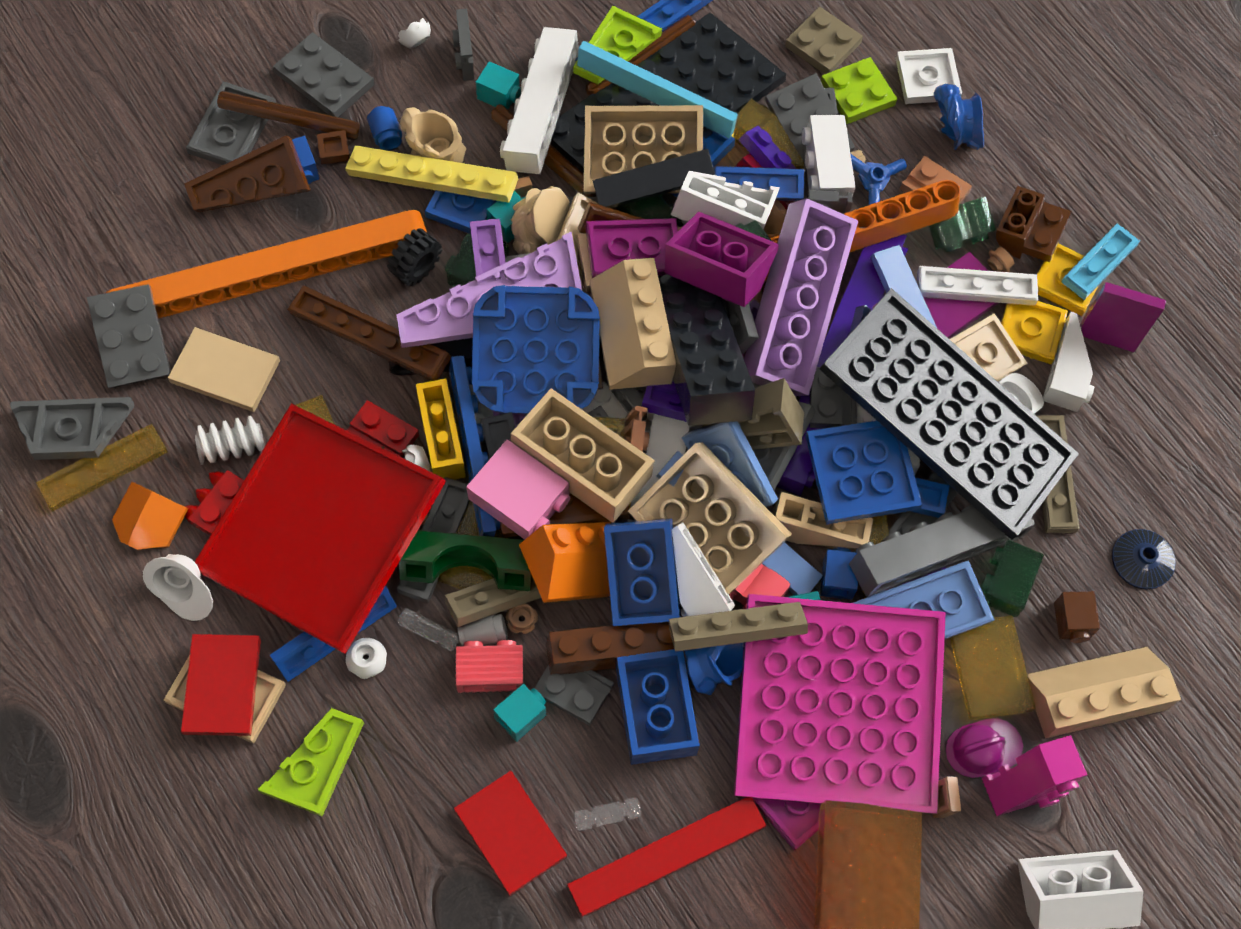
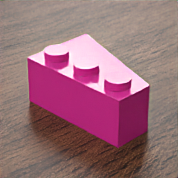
(1039, 778)

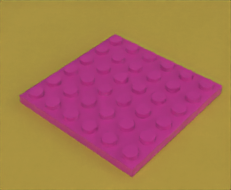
(844, 707)

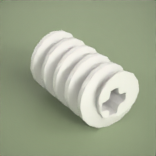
(228, 440)

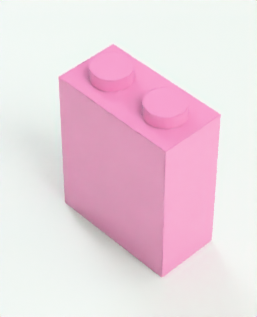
(518, 490)

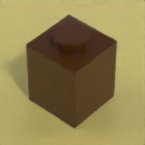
(1077, 616)

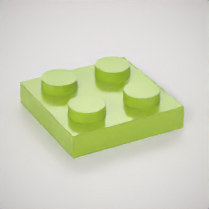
(859, 90)

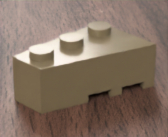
(775, 417)

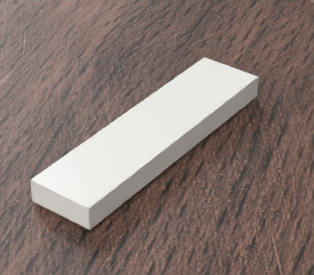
(977, 285)

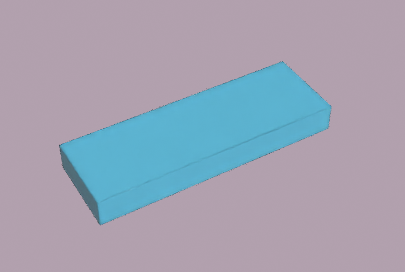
(1100, 261)

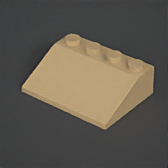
(637, 136)
(718, 512)

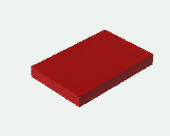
(221, 685)
(510, 833)

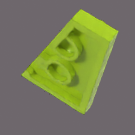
(621, 36)
(316, 766)

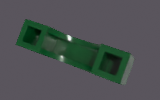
(436, 552)

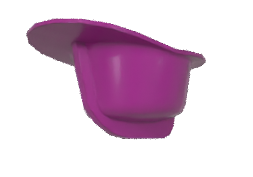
(983, 747)

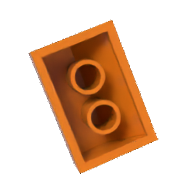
(568, 561)

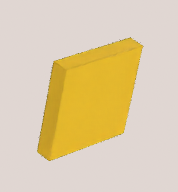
(1050, 279)
(1035, 329)

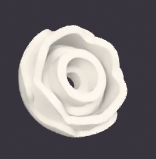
(415, 34)
(417, 456)
(370, 666)

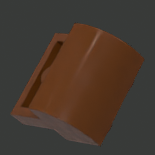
(1031, 225)

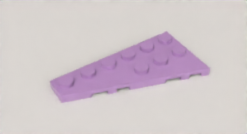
(452, 313)

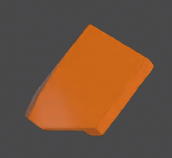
(147, 518)

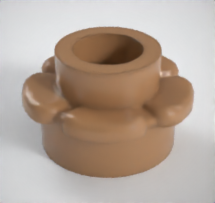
(1000, 260)
(527, 612)

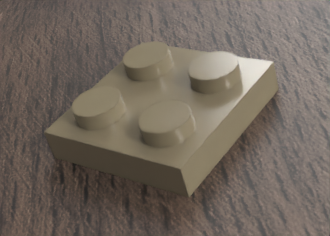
(823, 41)

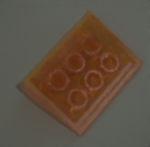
(868, 867)

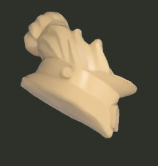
(432, 135)
(538, 218)

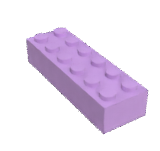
(800, 295)

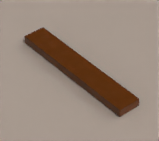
(367, 333)

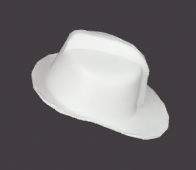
(179, 586)

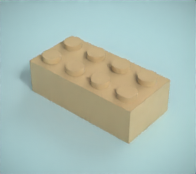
(593, 459)

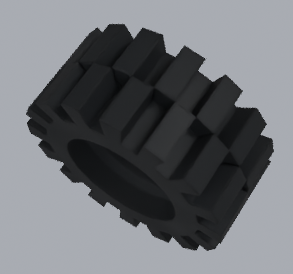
(414, 257)

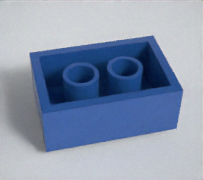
(642, 572)
(657, 706)

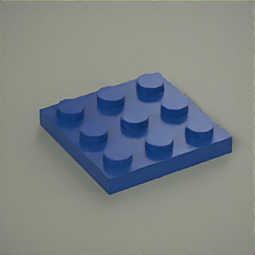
(862, 472)

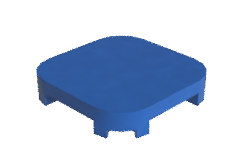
(532, 344)

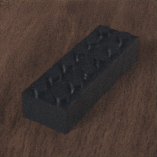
(709, 363)

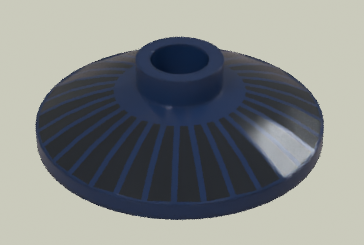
(1135, 567)

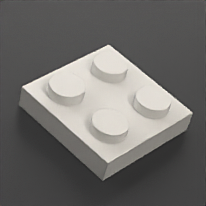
(924, 71)

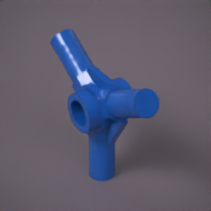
(876, 175)

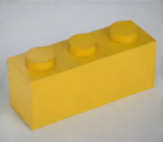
(440, 429)

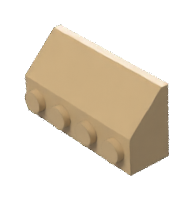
(633, 325)
(1102, 691)

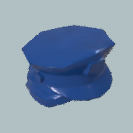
(961, 116)
(714, 666)

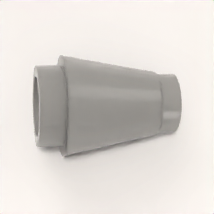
(486, 630)

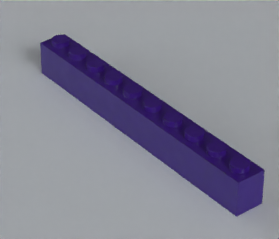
(862, 289)

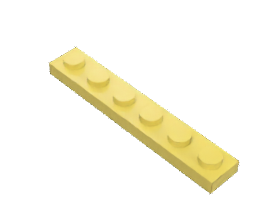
(432, 173)

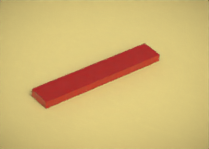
(666, 856)

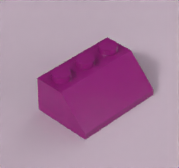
(720, 258)

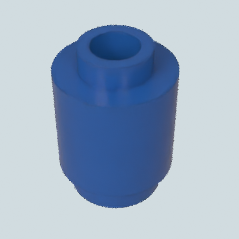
(384, 128)

